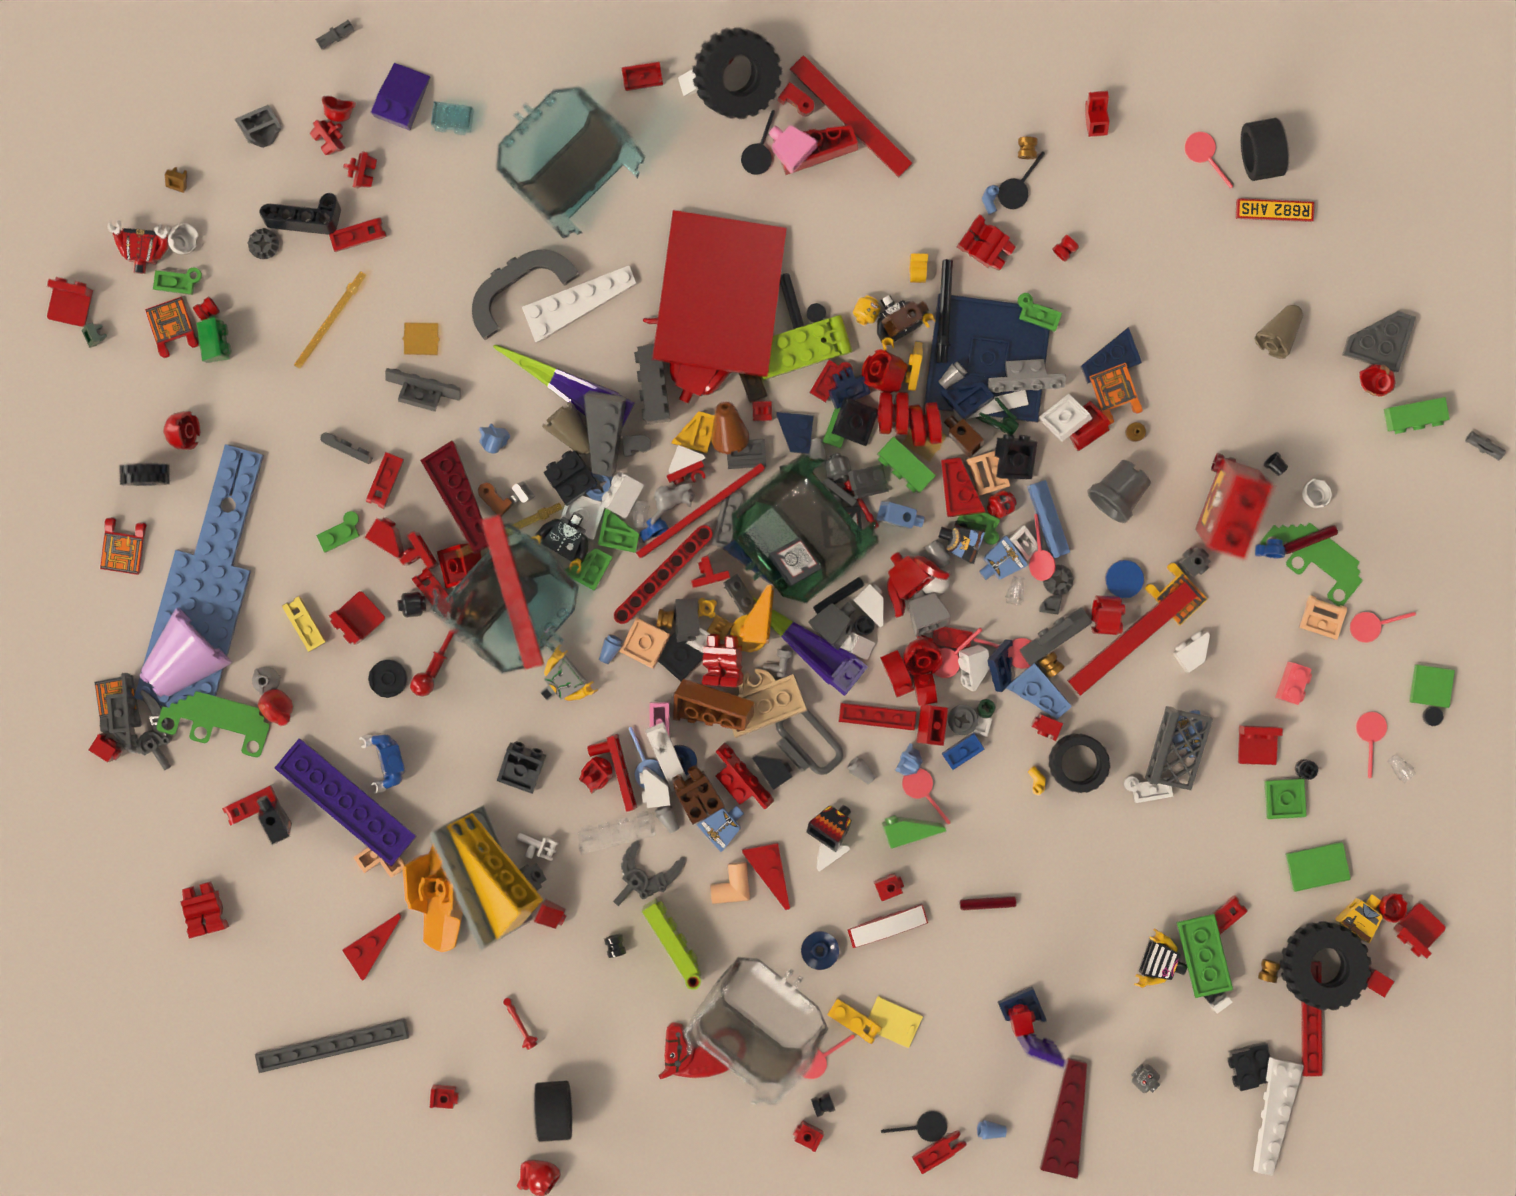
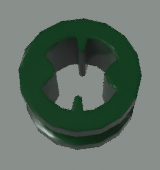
(989, 705)

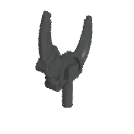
(151, 739)
(639, 881)

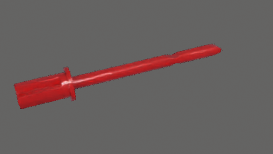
(438, 658)

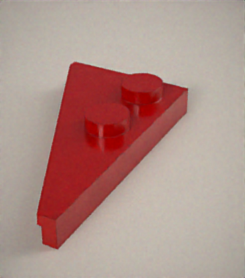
(768, 865)
(365, 950)

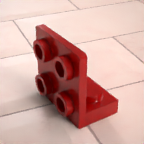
(1258, 744)

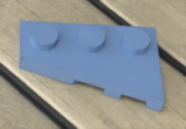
(1040, 691)

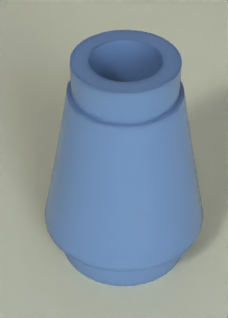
(610, 648)
(990, 1130)

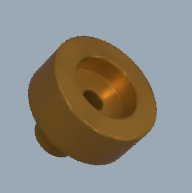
(1131, 432)

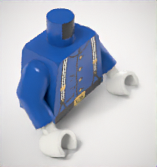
(389, 759)

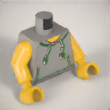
(564, 679)

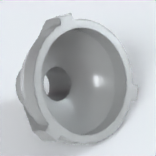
(271, 676)

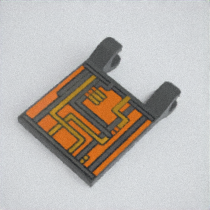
(109, 687)

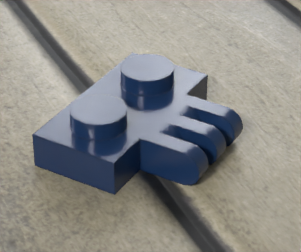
(848, 387)

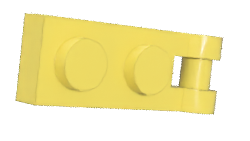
(304, 624)

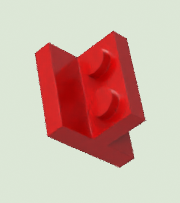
(1092, 429)
(421, 551)
(705, 567)

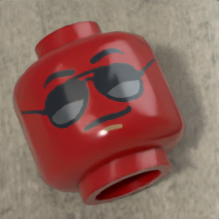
(1001, 504)

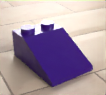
(400, 96)

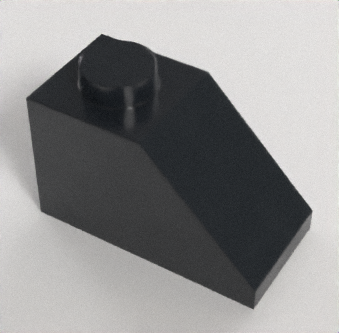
(773, 770)

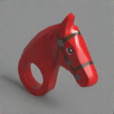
(679, 1063)

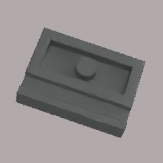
(749, 456)
(868, 481)

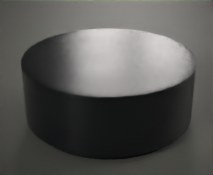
(816, 312)
(1432, 716)

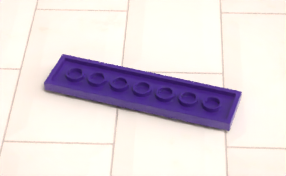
(345, 802)

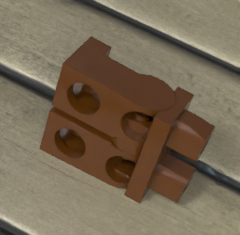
(694, 788)

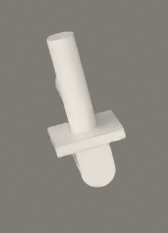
(542, 846)

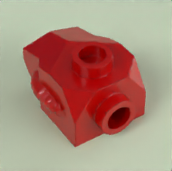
(596, 773)

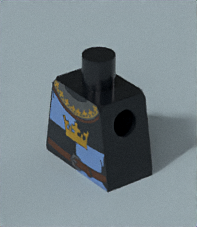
(964, 539)

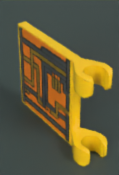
(1180, 577)

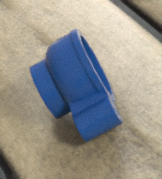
(653, 530)
(1273, 549)

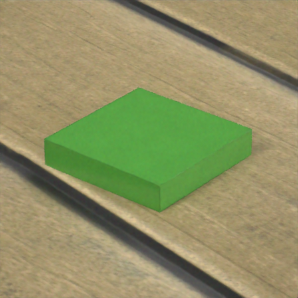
(1432, 686)
(1285, 798)

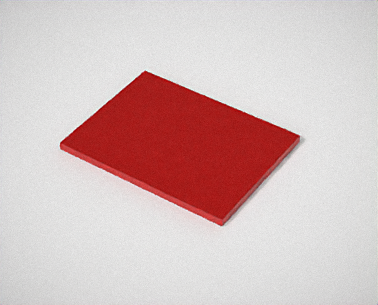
(719, 293)

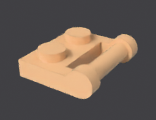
(990, 466)
(1320, 623)

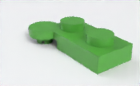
(1038, 314)
(341, 533)
(990, 536)

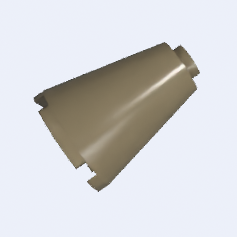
(1280, 332)
(569, 428)

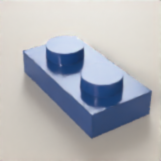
(963, 751)

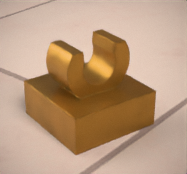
(176, 180)
(720, 626)

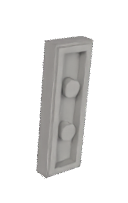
(723, 532)

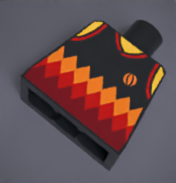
(830, 826)

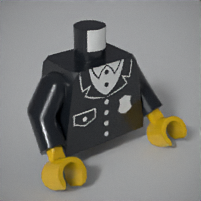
(890, 307)
(565, 538)

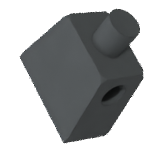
(834, 624)

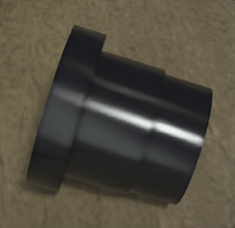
(1276, 464)

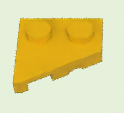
(915, 362)
(696, 433)

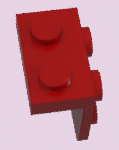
(69, 302)
(357, 618)
(1419, 930)

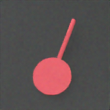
(1201, 148)
(1042, 562)
(1367, 626)
(1013, 651)
(950, 659)
(1371, 728)
(919, 786)
(819, 1063)

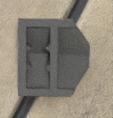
(259, 126)

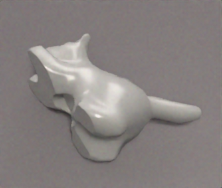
(668, 498)

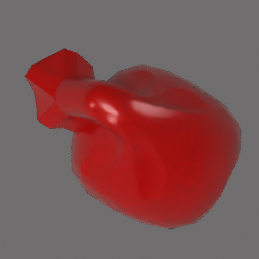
(276, 706)
(538, 1177)

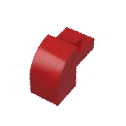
(1096, 113)
(897, 673)

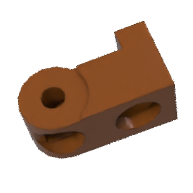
(493, 500)

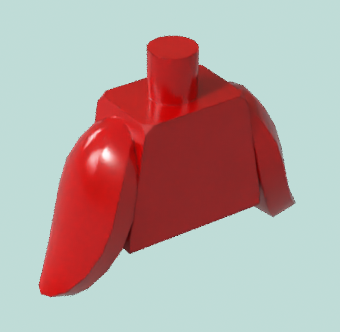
(696, 380)
(909, 577)

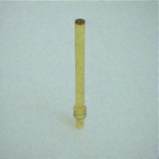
(352, 288)
(541, 515)

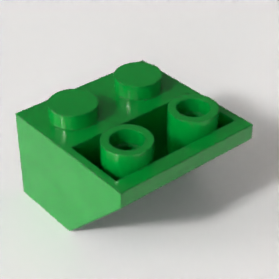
(213, 340)

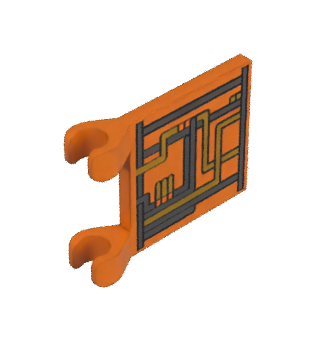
(1113, 389)

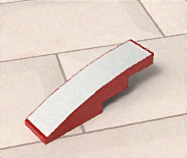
(887, 926)

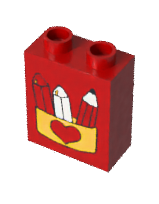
(1233, 508)

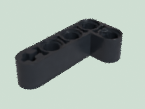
(276, 216)

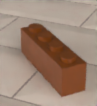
(711, 706)

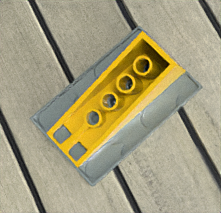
(485, 879)

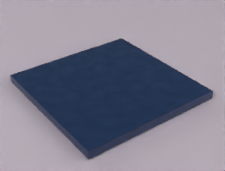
(982, 340)

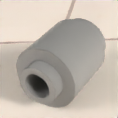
(938, 554)

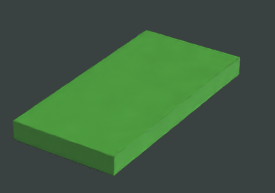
(1204, 956)

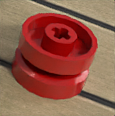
(893, 413)
(927, 423)

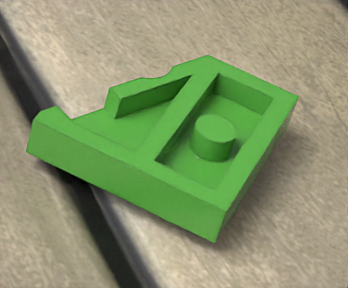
(617, 533)
(591, 569)

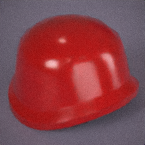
(337, 109)

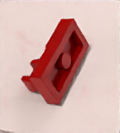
(678, 476)

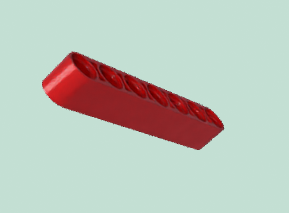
(672, 570)

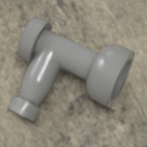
(781, 668)

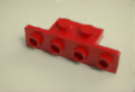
(739, 780)

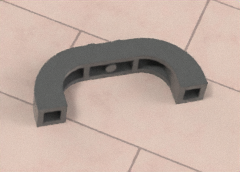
(505, 277)

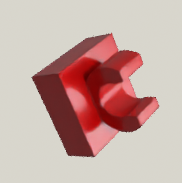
(762, 410)

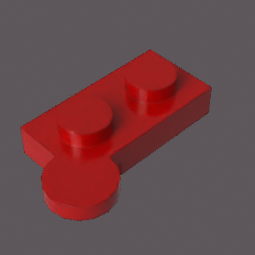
(825, 380)

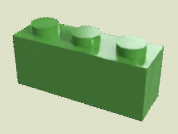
(1416, 415)
(905, 465)

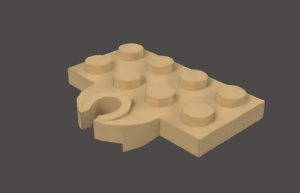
(771, 699)

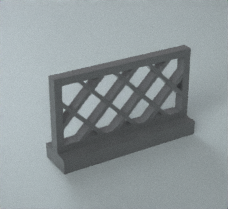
(1164, 741)

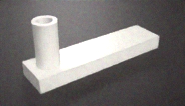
(665, 753)

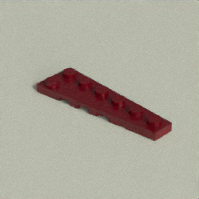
(452, 483)
(1064, 1136)

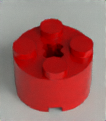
(884, 371)
(1107, 615)

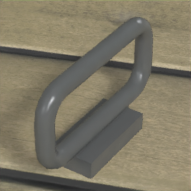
(799, 756)

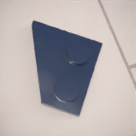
(968, 399)
(797, 431)
(1000, 666)
(1025, 997)

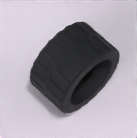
(1264, 149)
(1102, 765)
(553, 1111)

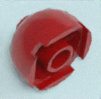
(181, 430)
(922, 657)

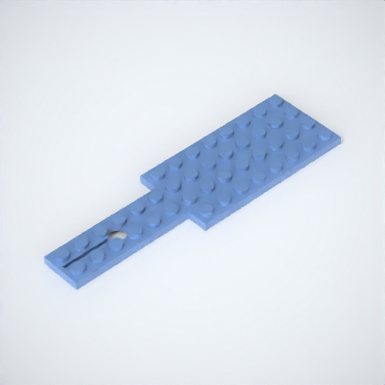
(208, 583)

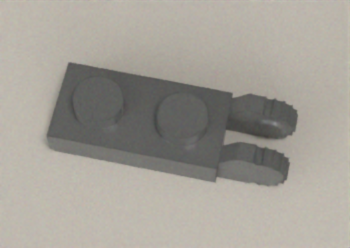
(345, 447)

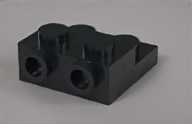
(1015, 457)
(570, 477)
(521, 767)
(1249, 1066)

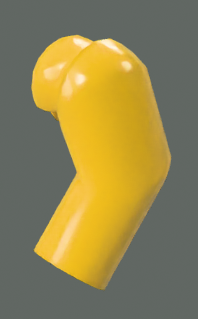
(1039, 780)

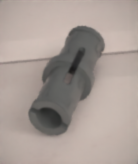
(334, 34)
(1485, 446)

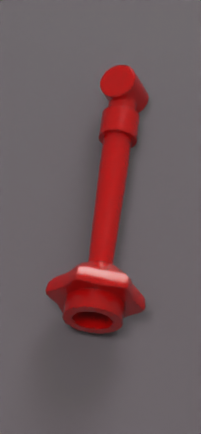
(870, 518)
(529, 1041)

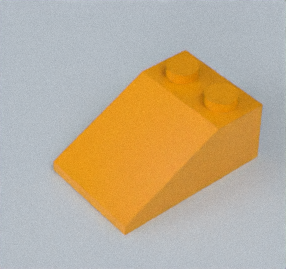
(758, 622)

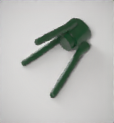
(1006, 425)

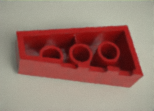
(830, 144)

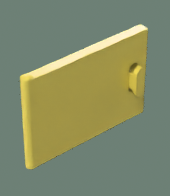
(895, 1021)

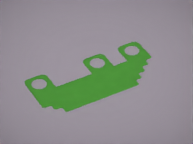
(1325, 555)
(214, 711)

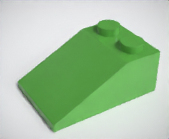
(906, 830)

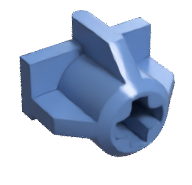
(493, 438)
(909, 762)

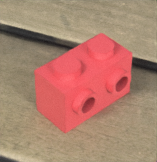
(1293, 683)

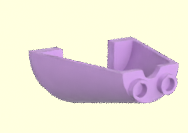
(181, 657)

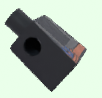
(273, 820)

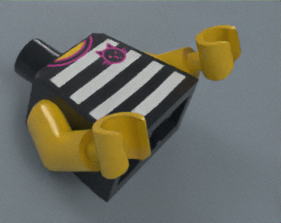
(1159, 961)

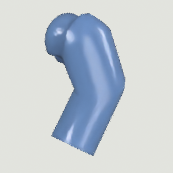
(988, 198)

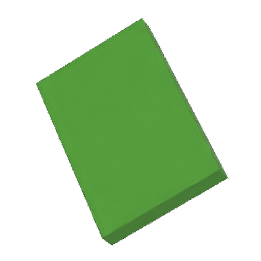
(1318, 866)

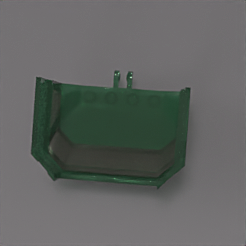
(795, 507)

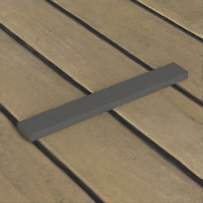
(332, 1045)

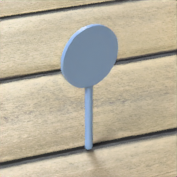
(650, 763)

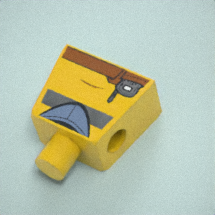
(1361, 917)

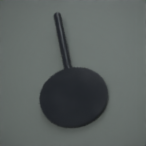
(756, 157)
(1014, 192)
(930, 1126)

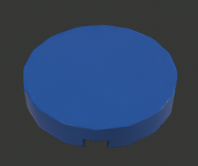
(1124, 579)

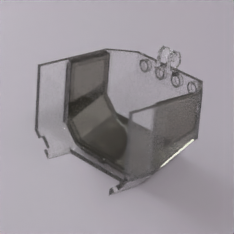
(759, 1027)

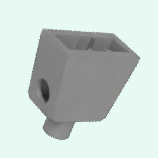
(927, 613)

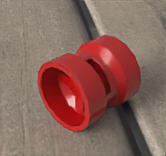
(1065, 248)
(206, 309)

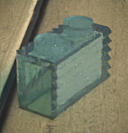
(452, 117)

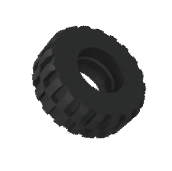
(711, 65)
(1351, 975)

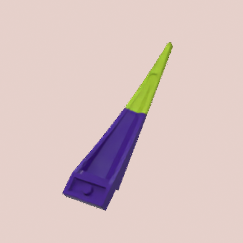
(564, 384)
(833, 666)

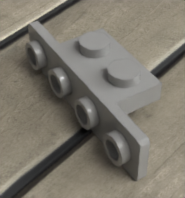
(1026, 376)

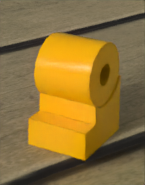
(918, 268)

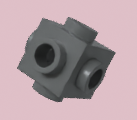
(1188, 562)
(533, 875)

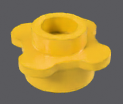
(702, 604)

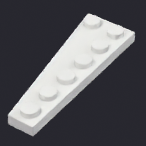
(564, 307)
(1282, 1086)

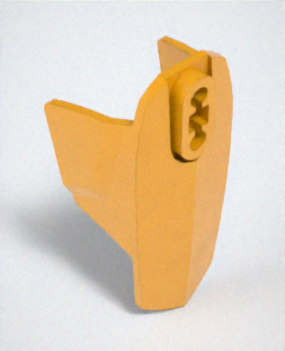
(431, 893)

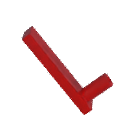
(614, 747)

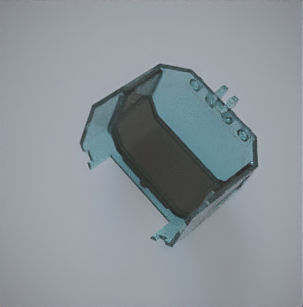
(565, 155)
(479, 612)

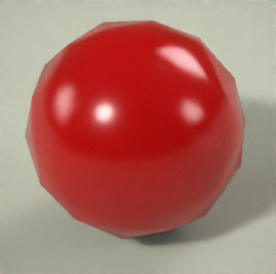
(422, 684)

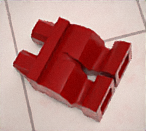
(990, 245)
(721, 657)
(200, 907)

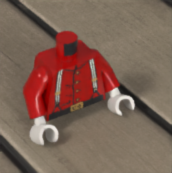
(140, 245)

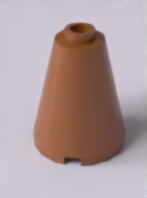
(728, 429)

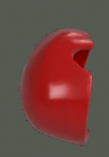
(1393, 907)

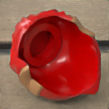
(1377, 380)

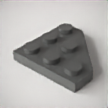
(1382, 342)

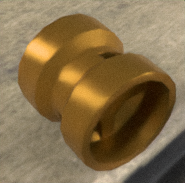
(1027, 148)
(1051, 664)
(1269, 971)

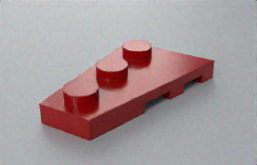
(959, 491)

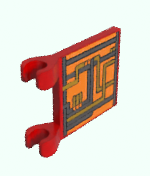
(170, 322)
(120, 550)

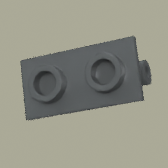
(740, 594)

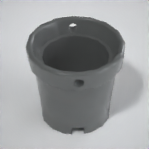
(1119, 491)

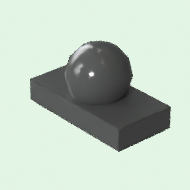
(839, 493)

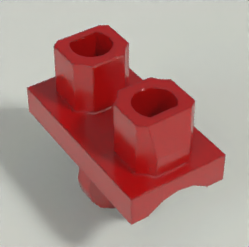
(331, 135)
(360, 179)

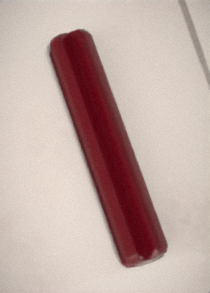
(1310, 539)
(988, 903)

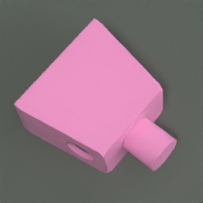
(792, 146)

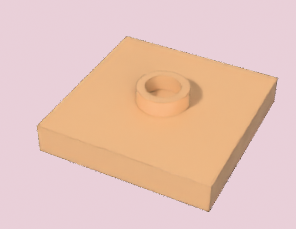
(645, 643)

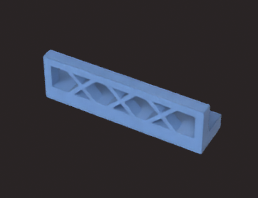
(1048, 519)

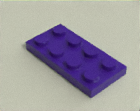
(1042, 1049)

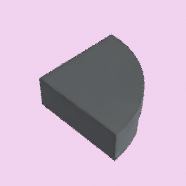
(1051, 604)

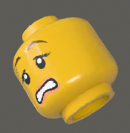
(866, 310)

